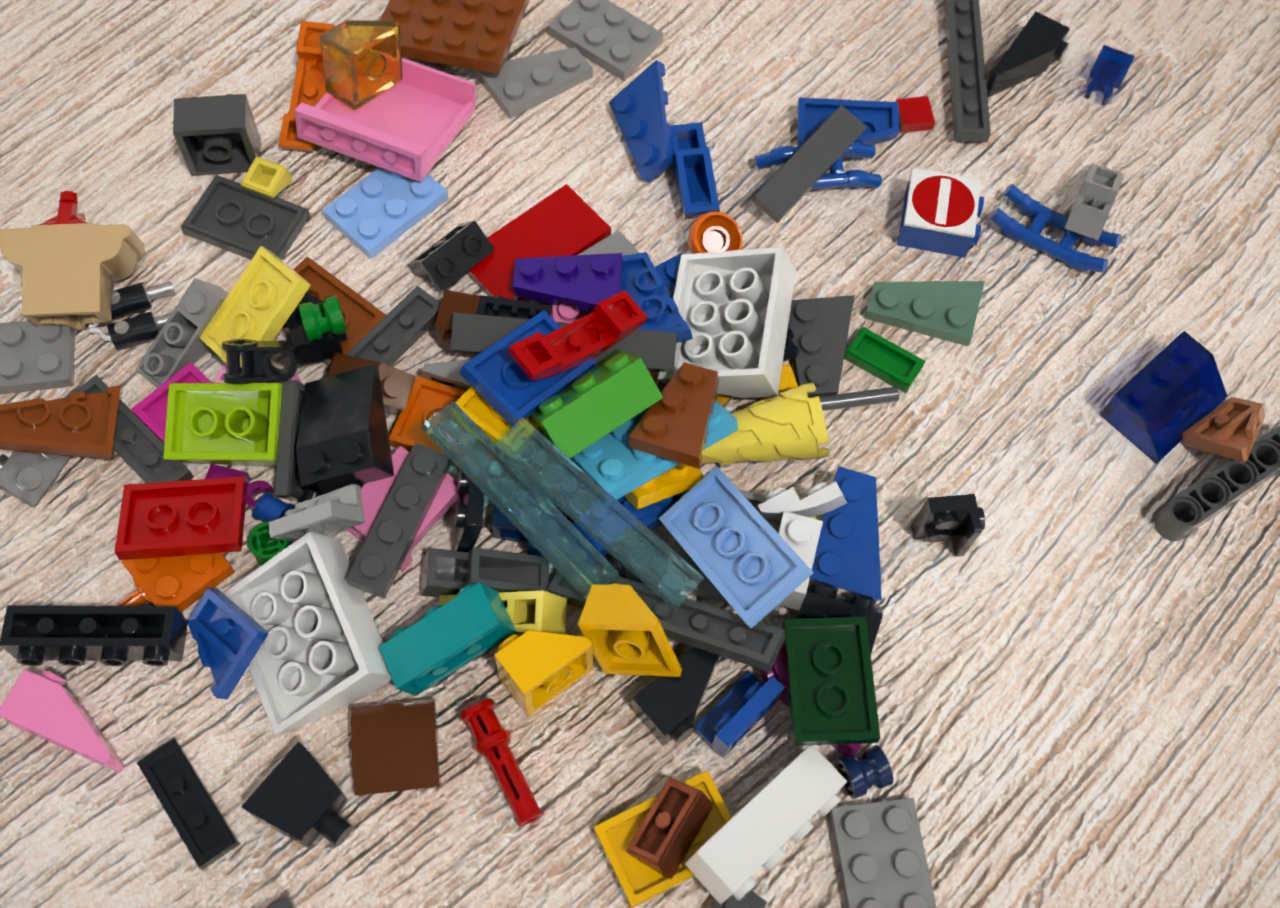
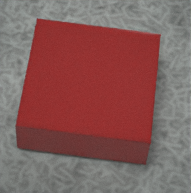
(915, 114)

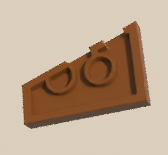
(65, 426)

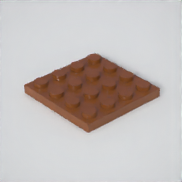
(457, 31)

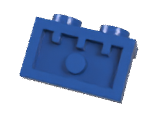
(738, 712)

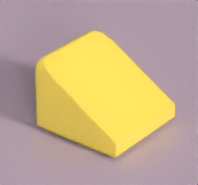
(266, 177)

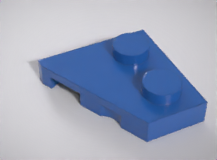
(225, 639)

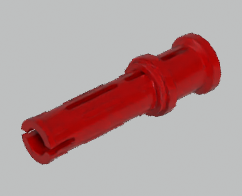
(490, 741)

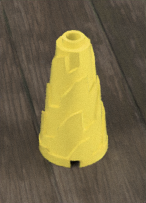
(775, 430)

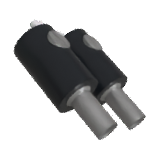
(137, 328)

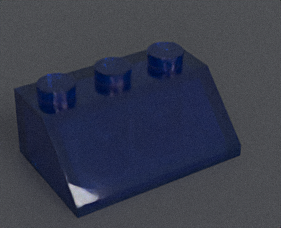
(1167, 397)

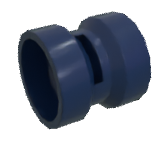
(865, 771)

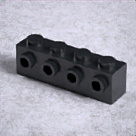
(94, 634)

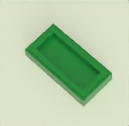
(884, 359)

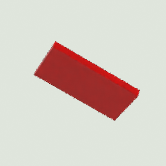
(553, 227)

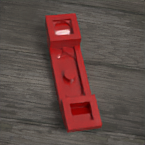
(579, 340)

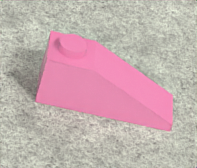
(52, 713)

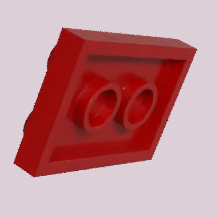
(181, 518)

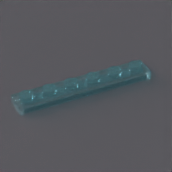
(519, 500)
(599, 513)

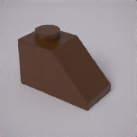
(395, 383)

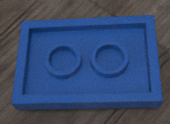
(507, 385)

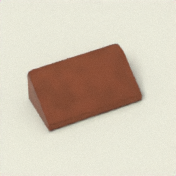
(670, 827)

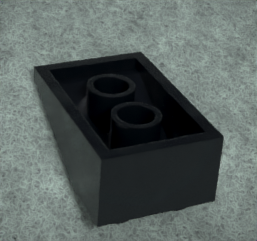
(343, 432)

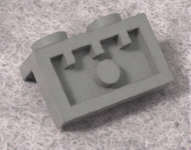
(321, 514)

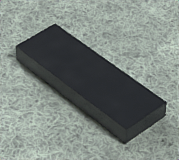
(188, 804)

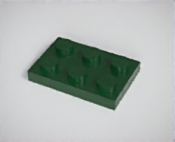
(830, 681)

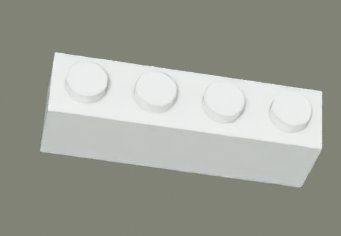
(766, 824)

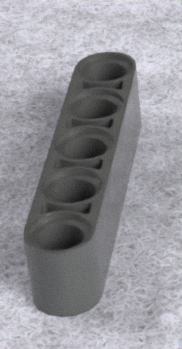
(1220, 489)

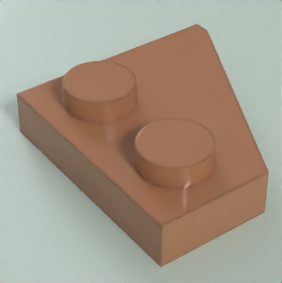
(1227, 429)

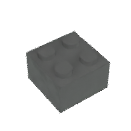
(216, 134)

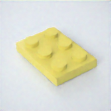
(257, 303)

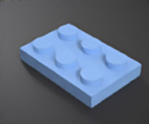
(383, 208)

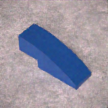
(693, 170)

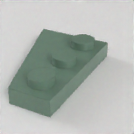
(929, 308)

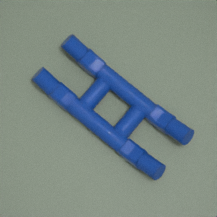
(838, 177)
(1043, 215)

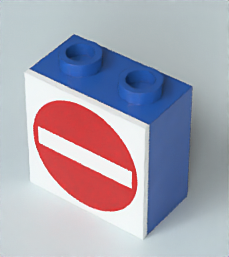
(940, 212)

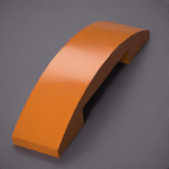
(308, 84)

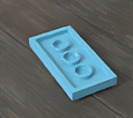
(624, 469)

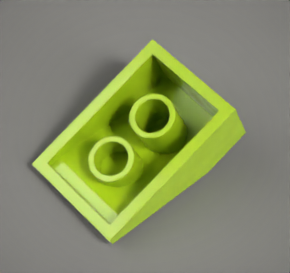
(223, 423)

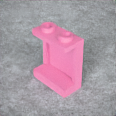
(376, 492)

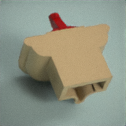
(70, 266)

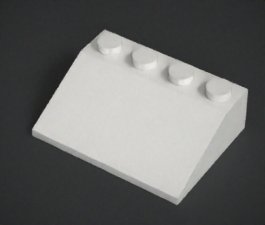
(736, 317)
(320, 633)

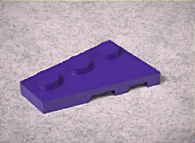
(569, 279)

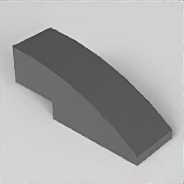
(450, 571)

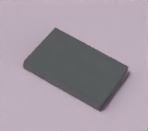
(244, 220)

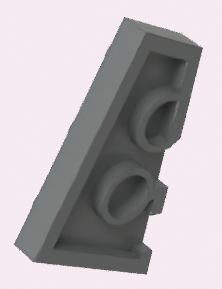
(821, 337)

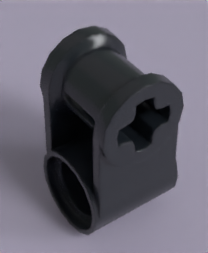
(257, 362)

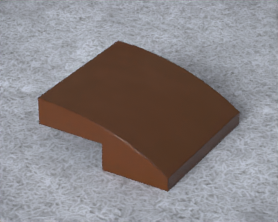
(395, 747)

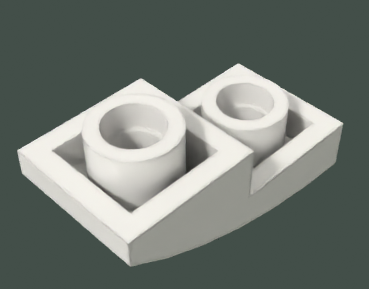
(819, 500)

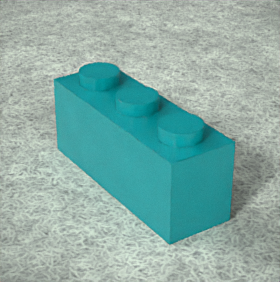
(446, 638)

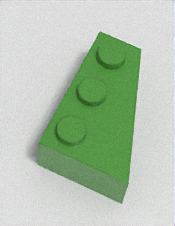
(597, 403)

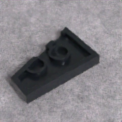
(468, 514)

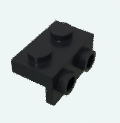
(824, 602)

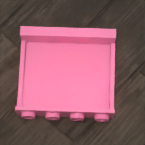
(398, 129)

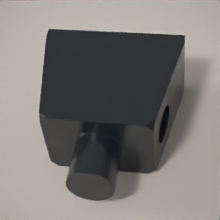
(300, 801)

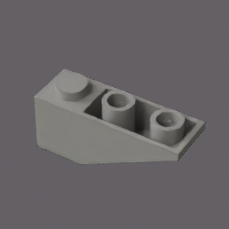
(179, 338)

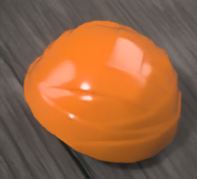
(714, 233)

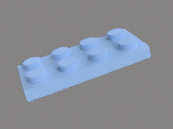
(735, 547)

